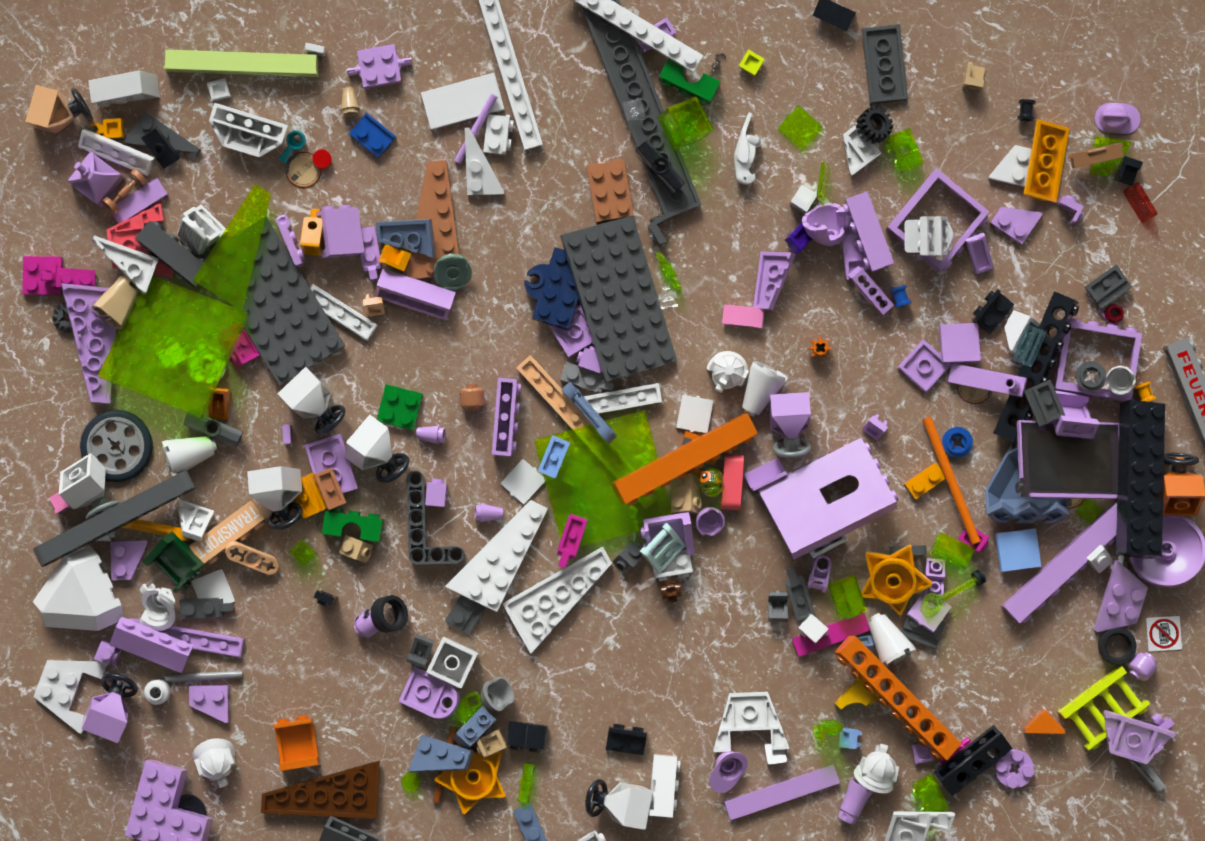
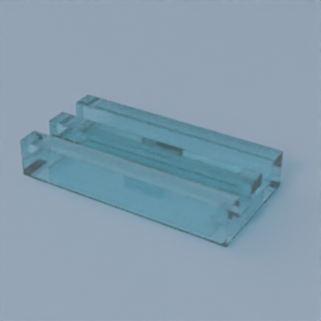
(1021, 347)

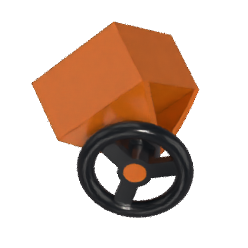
(1181, 489)

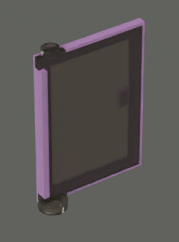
(1065, 464)

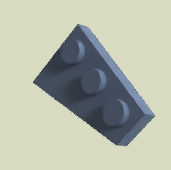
(408, 234)
(439, 756)

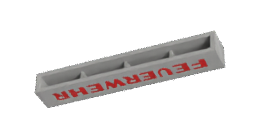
(1190, 380)

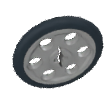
(123, 420)

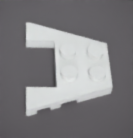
(59, 686)
(749, 712)
(915, 825)

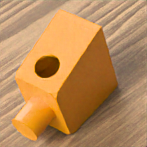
(312, 240)

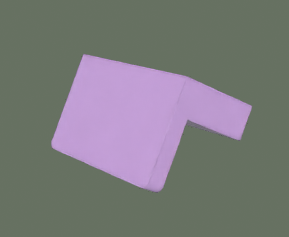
(765, 474)

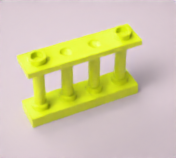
(1086, 700)

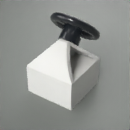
(310, 399)
(372, 448)
(275, 490)
(625, 803)

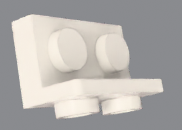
(497, 134)
(679, 566)

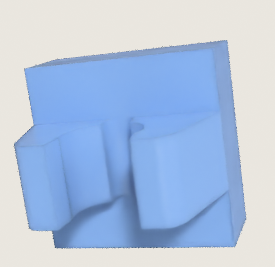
(848, 738)

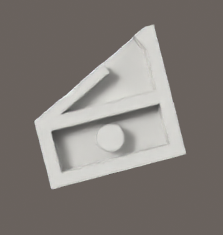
(1013, 167)
(194, 520)

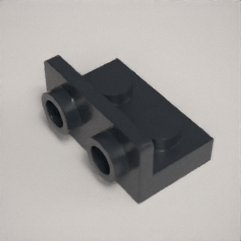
(992, 311)
(626, 740)

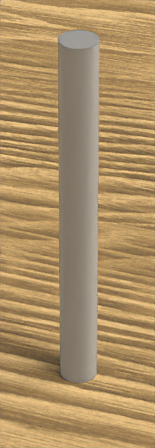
(203, 676)

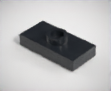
(160, 147)

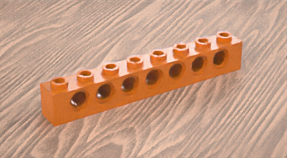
(947, 741)

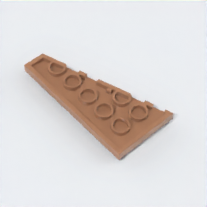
(435, 205)

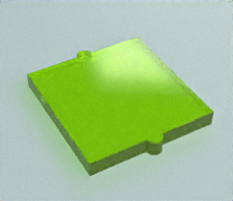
(800, 127)
(823, 179)

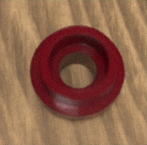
(1120, 313)

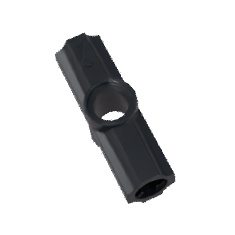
(651, 157)

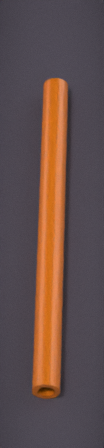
(951, 480)

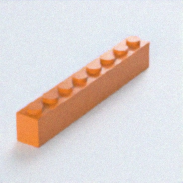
(683, 459)

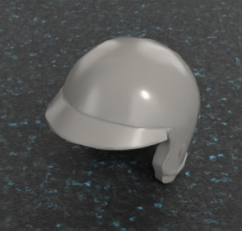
(497, 694)

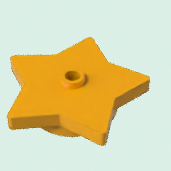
(894, 592)
(483, 786)

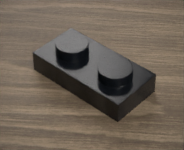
(325, 598)

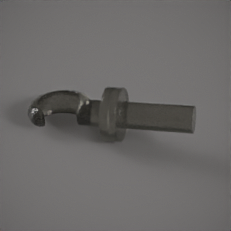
(716, 66)

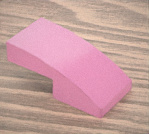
(743, 316)

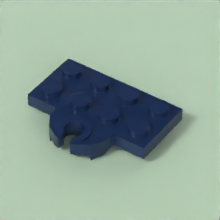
(555, 291)

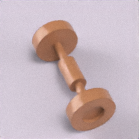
(138, 178)

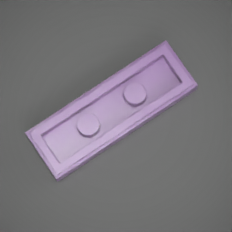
(140, 200)

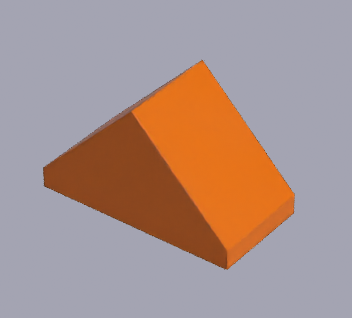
(220, 404)
(1043, 723)

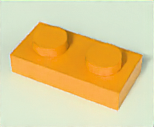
(925, 480)

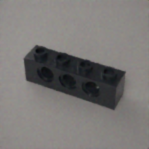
(972, 760)

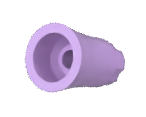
(854, 801)

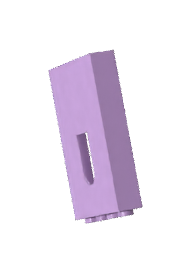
(802, 511)

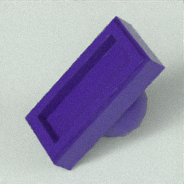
(798, 239)

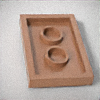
(610, 191)

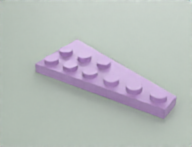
(92, 337)

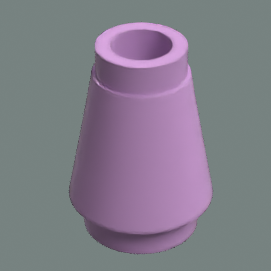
(431, 434)
(487, 513)

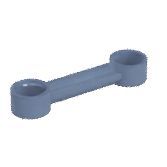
(589, 412)

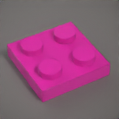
(32, 270)

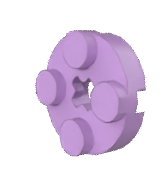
(1013, 779)

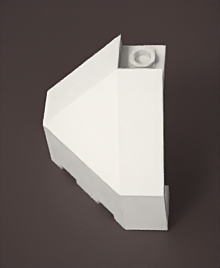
(79, 594)

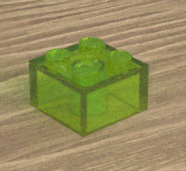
(685, 123)

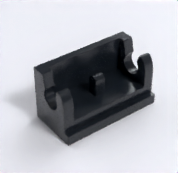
(834, 14)

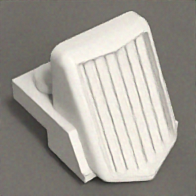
(199, 229)
(928, 235)

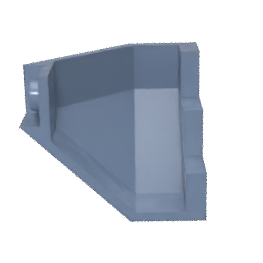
(1006, 504)

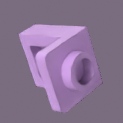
(1070, 204)

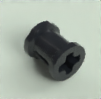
(1026, 110)

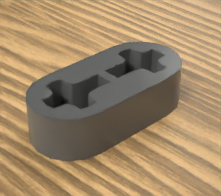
(917, 550)

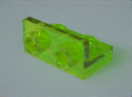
(830, 727)
(929, 794)

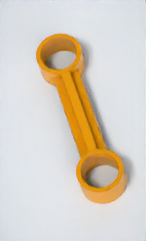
(155, 528)

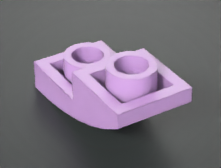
(935, 572)

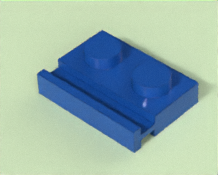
(372, 135)

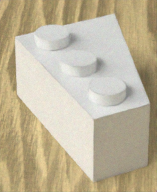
(124, 88)
(664, 785)

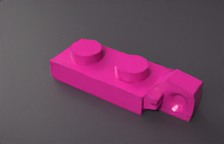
(69, 276)
(571, 539)

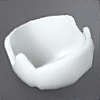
(1120, 380)

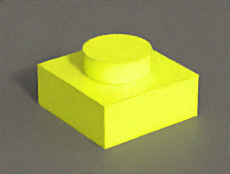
(751, 62)

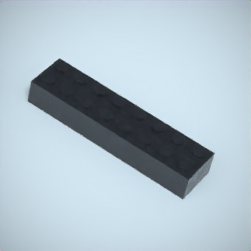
(1140, 479)

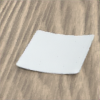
(213, 586)

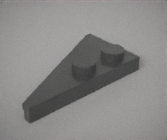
(148, 123)

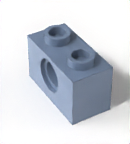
(474, 728)

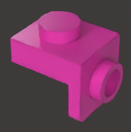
(979, 546)

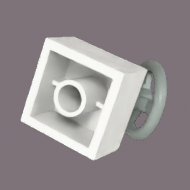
(85, 485)

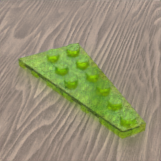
(232, 258)

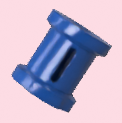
(900, 296)

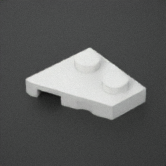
(858, 151)

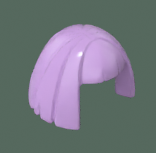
(825, 223)

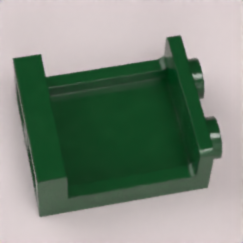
(175, 561)

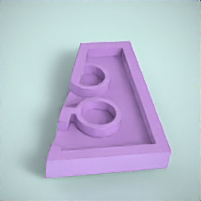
(771, 277)

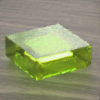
(1088, 510)

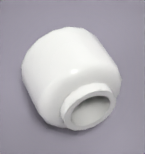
(151, 694)

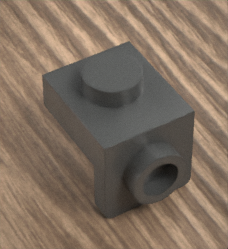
(656, 235)
(628, 557)
(778, 606)
(420, 651)

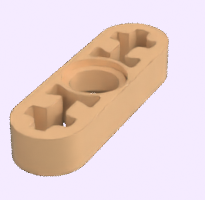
(254, 565)

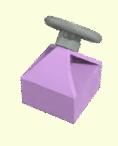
(789, 418)

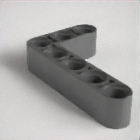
(421, 527)

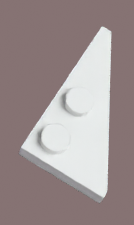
(479, 174)
(134, 264)

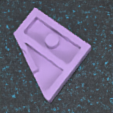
(1015, 222)

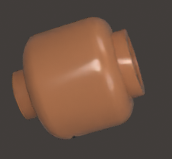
(472, 397)

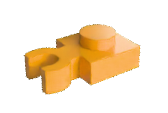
(111, 128)

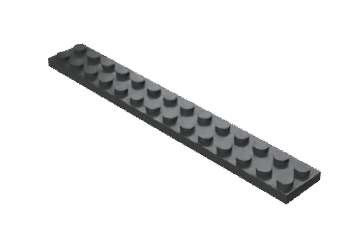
(631, 82)

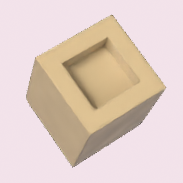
(973, 77)

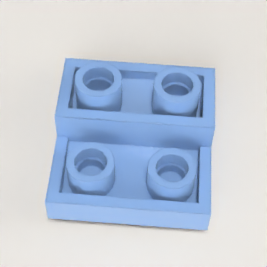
(1018, 550)

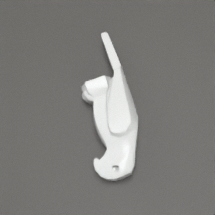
(745, 154)

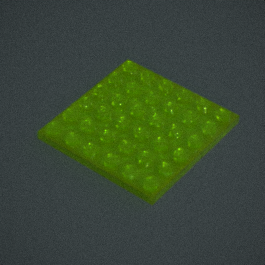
(174, 346)
(606, 464)

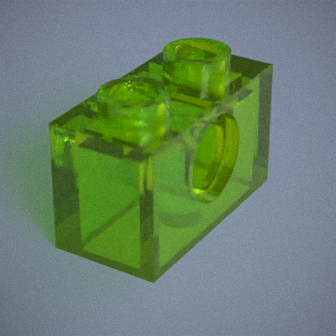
(904, 139)

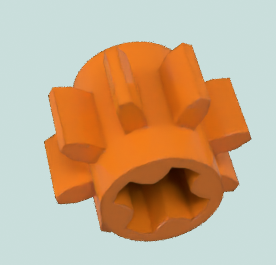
(814, 347)

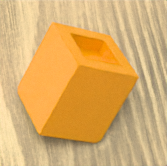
(394, 258)

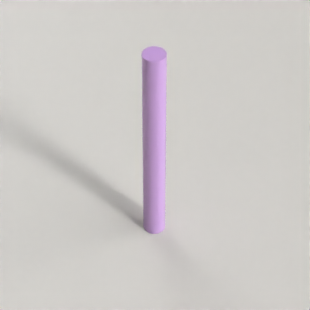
(477, 125)

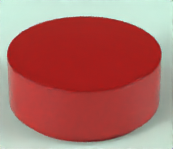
(321, 159)

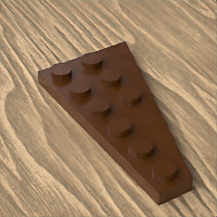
(339, 794)

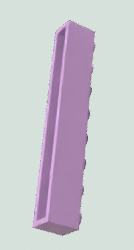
(1062, 567)

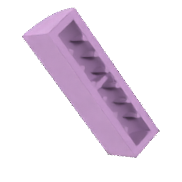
(414, 294)

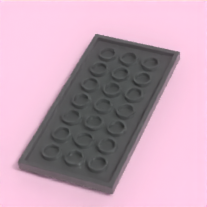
(618, 298)
(284, 312)

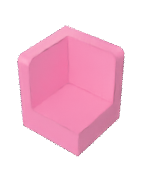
(59, 504)

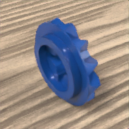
(966, 442)

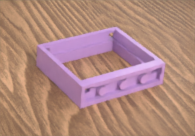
(957, 248)
(1094, 327)

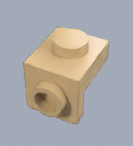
(356, 549)
(490, 743)

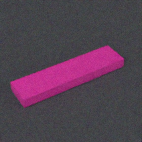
(837, 632)

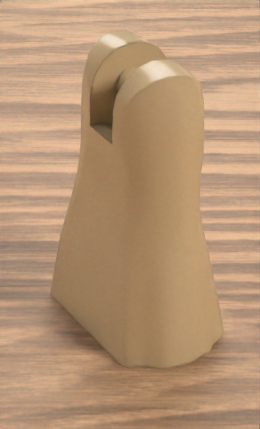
(117, 302)

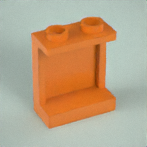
(296, 743)

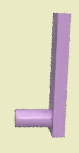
(987, 380)

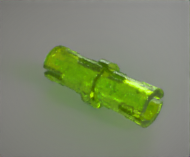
(526, 783)

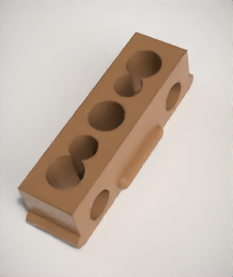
(1096, 155)

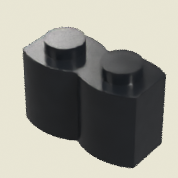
(527, 735)

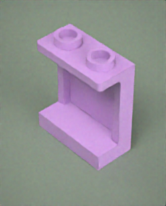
(341, 232)
(1077, 418)
(679, 522)

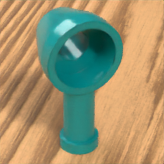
(292, 144)

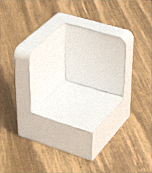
(803, 199)
(813, 629)

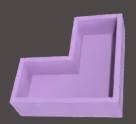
(156, 809)

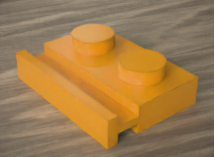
(310, 498)

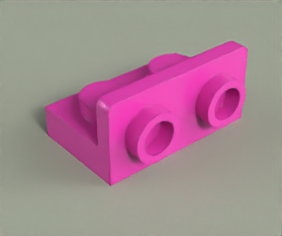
(244, 350)

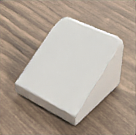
(775, 756)

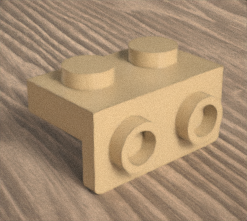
(685, 494)

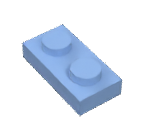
(554, 456)

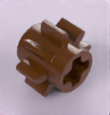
(671, 590)

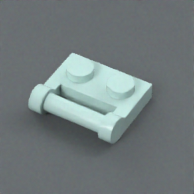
(666, 551)

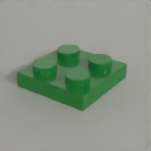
(399, 407)

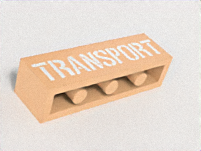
(231, 529)

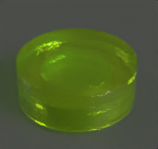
(410, 781)

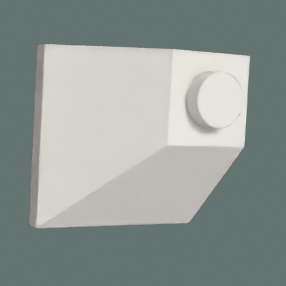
(1016, 327)

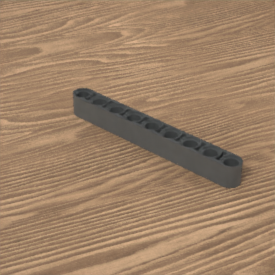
(114, 518)

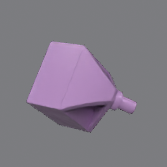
(95, 178)

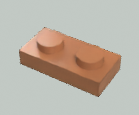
(329, 489)

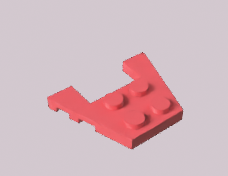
(126, 231)

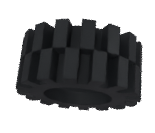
(880, 118)

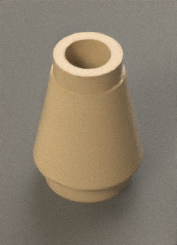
(349, 103)

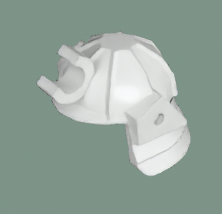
(728, 370)
(158, 606)
(215, 759)
(877, 771)

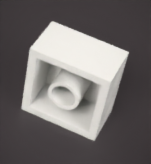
(452, 662)

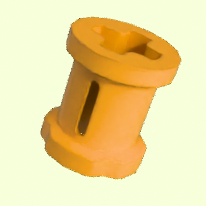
(1145, 392)

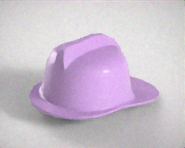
(1117, 118)
(728, 770)

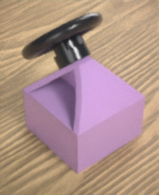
(107, 712)

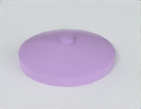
(1181, 554)

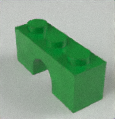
(703, 89)
(370, 526)

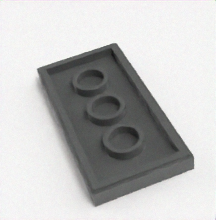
(884, 64)

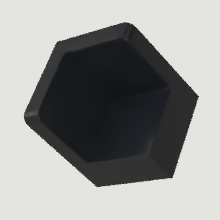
(1128, 170)

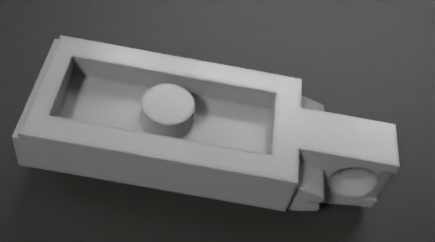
(585, 378)

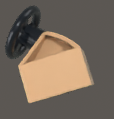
(51, 110)

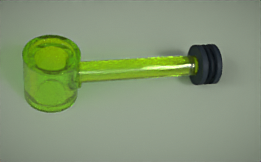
(977, 578)

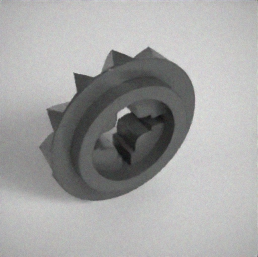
(58, 314)
(1091, 367)

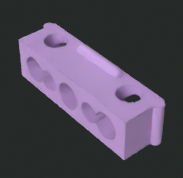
(864, 290)

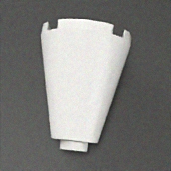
(760, 385)
(187, 452)
(889, 640)

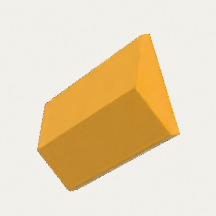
(1046, 161)

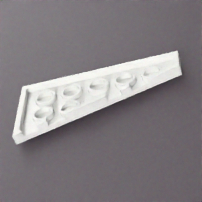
(495, 566)
(546, 603)

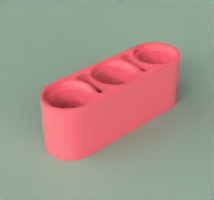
(732, 482)

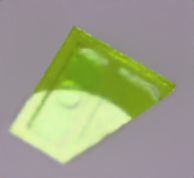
(1105, 168)

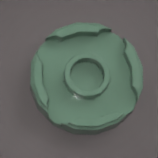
(452, 272)

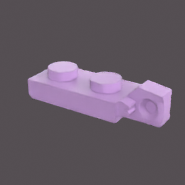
(290, 239)
(372, 254)

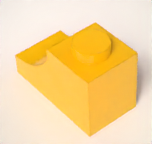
(856, 694)

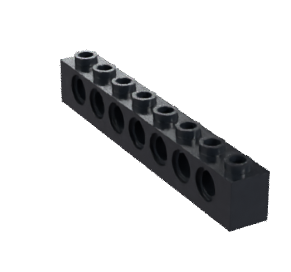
(1049, 321)

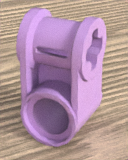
(819, 575)

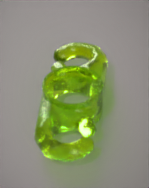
(668, 271)

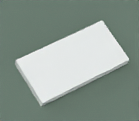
(461, 101)

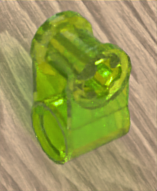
(465, 709)

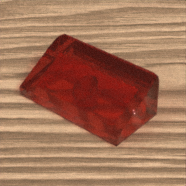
(1140, 202)

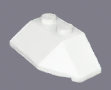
(246, 131)

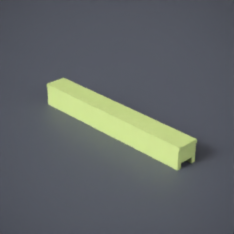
(241, 63)

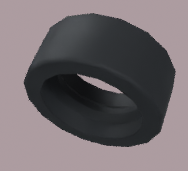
(400, 610)
(1131, 646)

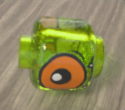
(711, 482)

